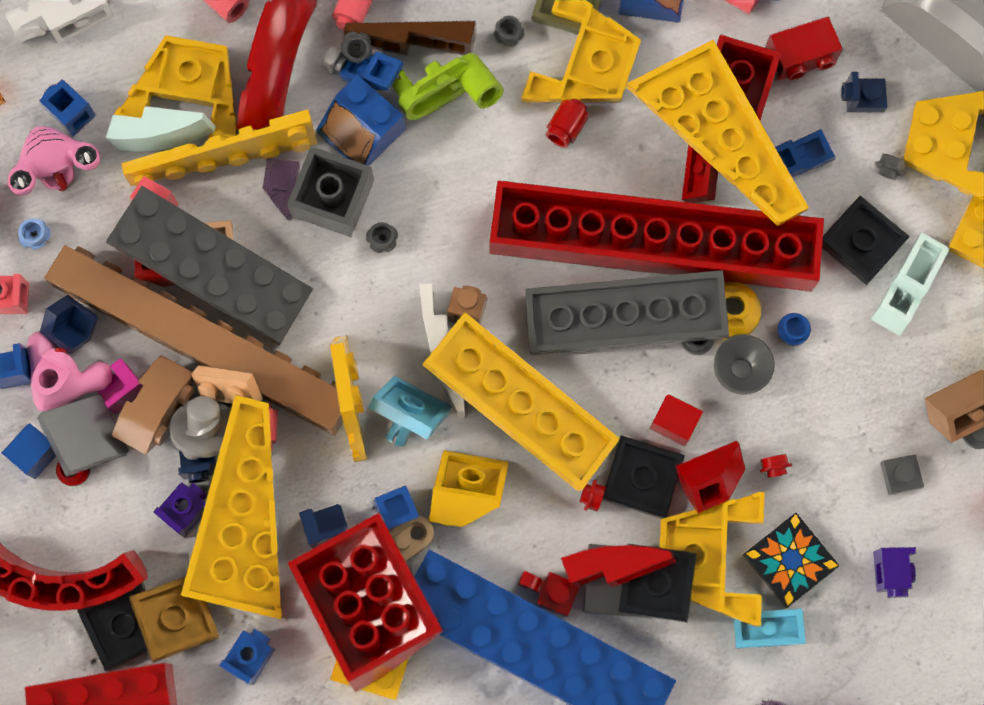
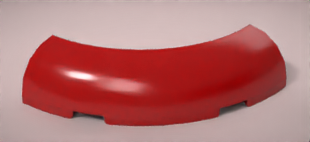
(272, 61)
(64, 591)

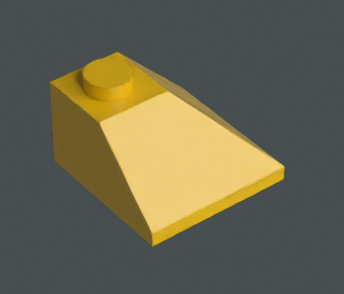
(466, 488)

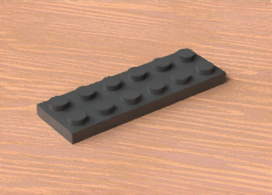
(209, 265)
(627, 313)

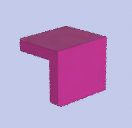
(122, 388)

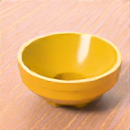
(747, 320)

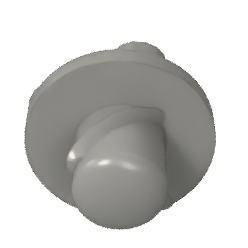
(199, 427)

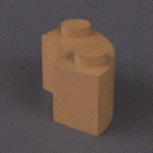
(148, 417)

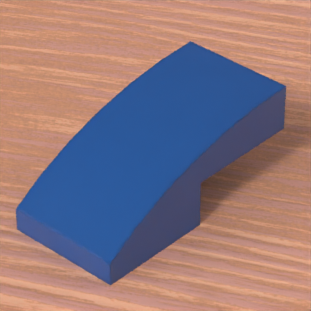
(377, 71)
(805, 153)

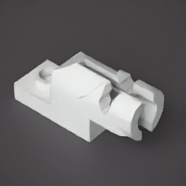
(58, 17)

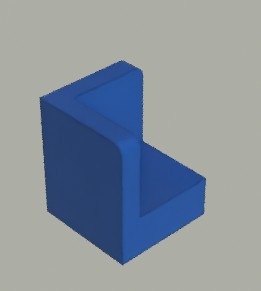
(14, 367)
(30, 451)
(396, 507)

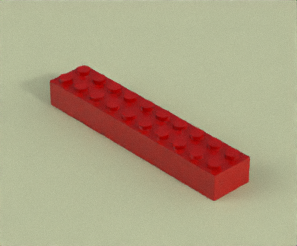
(655, 235)

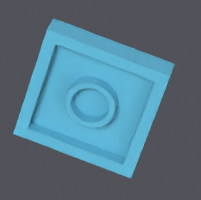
(409, 410)

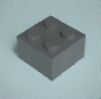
(330, 191)

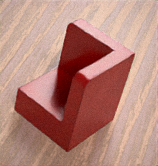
(676, 420)

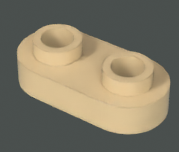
(406, 544)

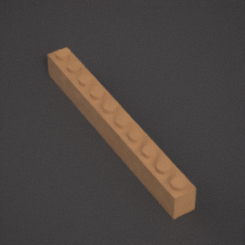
(194, 336)

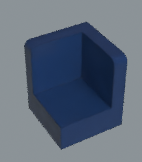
(68, 324)
(323, 524)

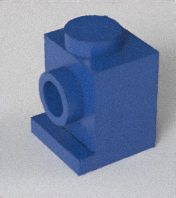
(78, 110)
(248, 670)

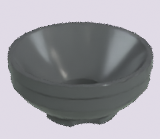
(752, 351)

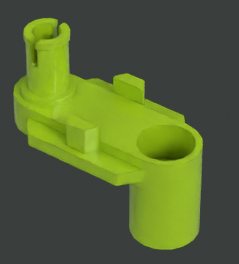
(446, 84)

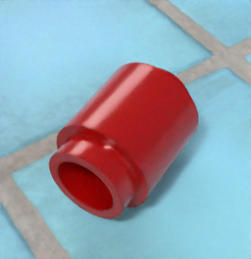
(567, 122)

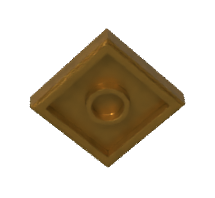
(171, 620)

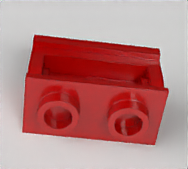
(805, 48)

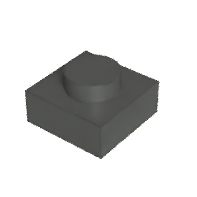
(902, 474)

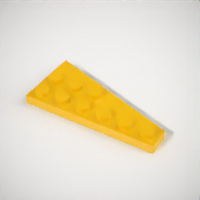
(711, 114)
(237, 535)

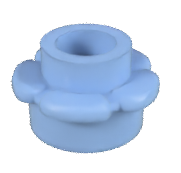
(25, 233)

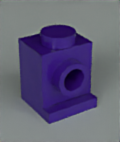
(185, 520)
(894, 571)

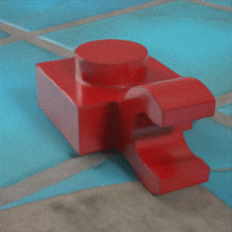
(554, 592)

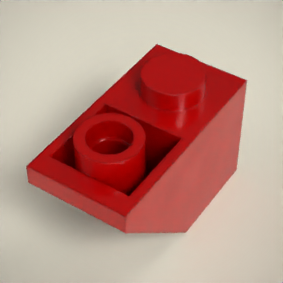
(712, 476)

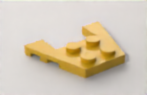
(598, 62)
(190, 74)
(943, 140)
(349, 395)
(707, 536)

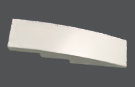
(436, 328)

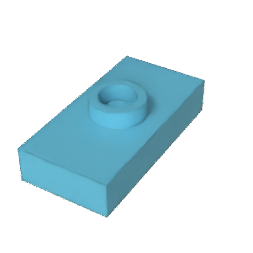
(776, 629)

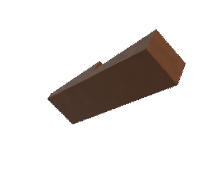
(397, 37)

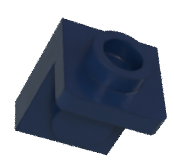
(864, 94)
(196, 470)

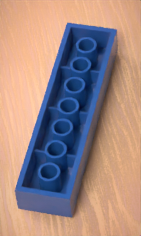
(534, 642)

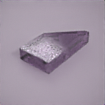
(279, 182)

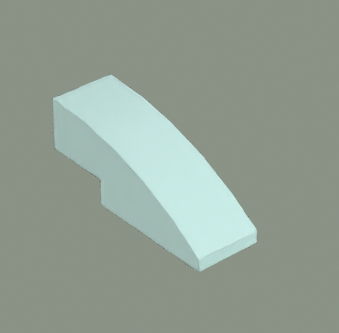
(158, 129)
(910, 284)

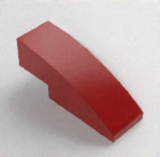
(616, 563)

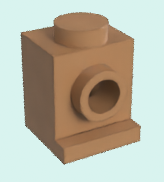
(468, 300)

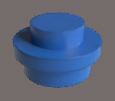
(794, 329)

